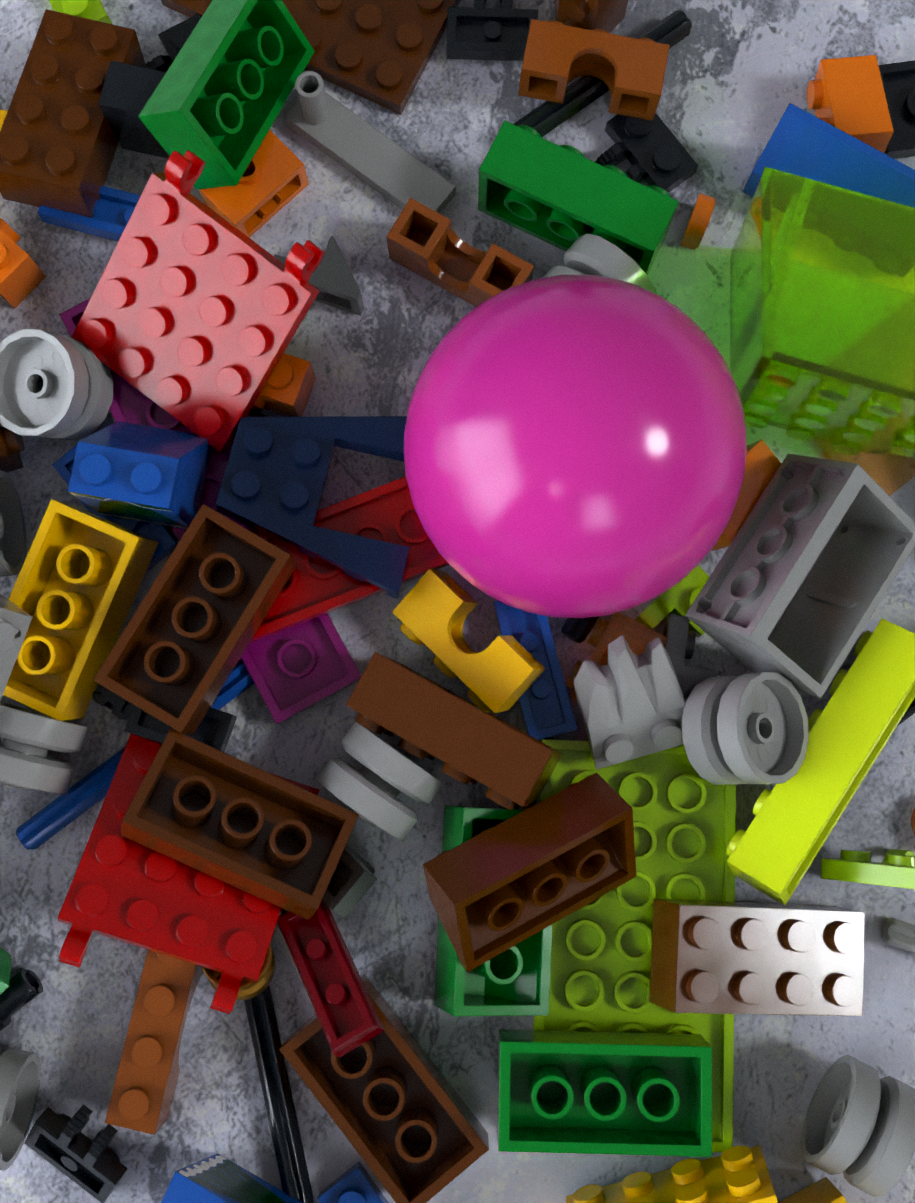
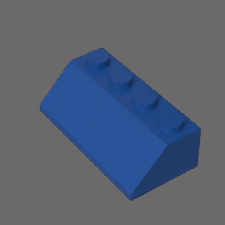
(828, 155)

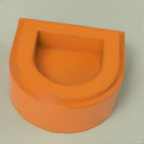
(698, 221)

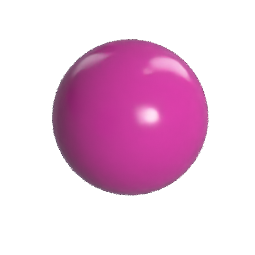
(575, 446)

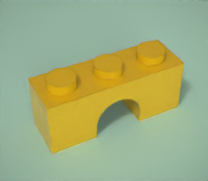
(436, 615)

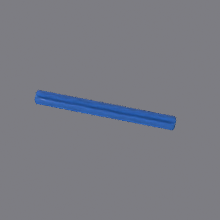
(96, 784)

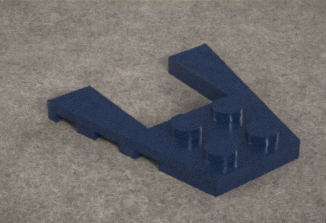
(280, 478)

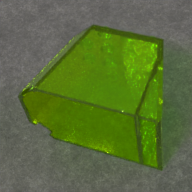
(825, 315)

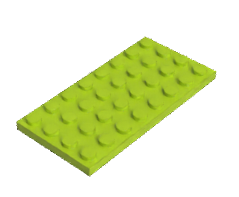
(606, 946)

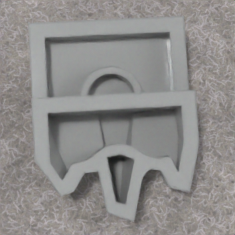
(630, 703)

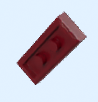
(331, 979)

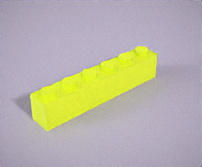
(840, 751)

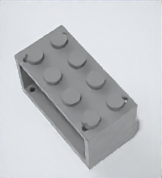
(778, 551)

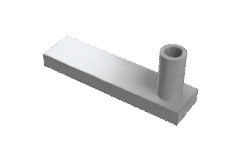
(364, 148)

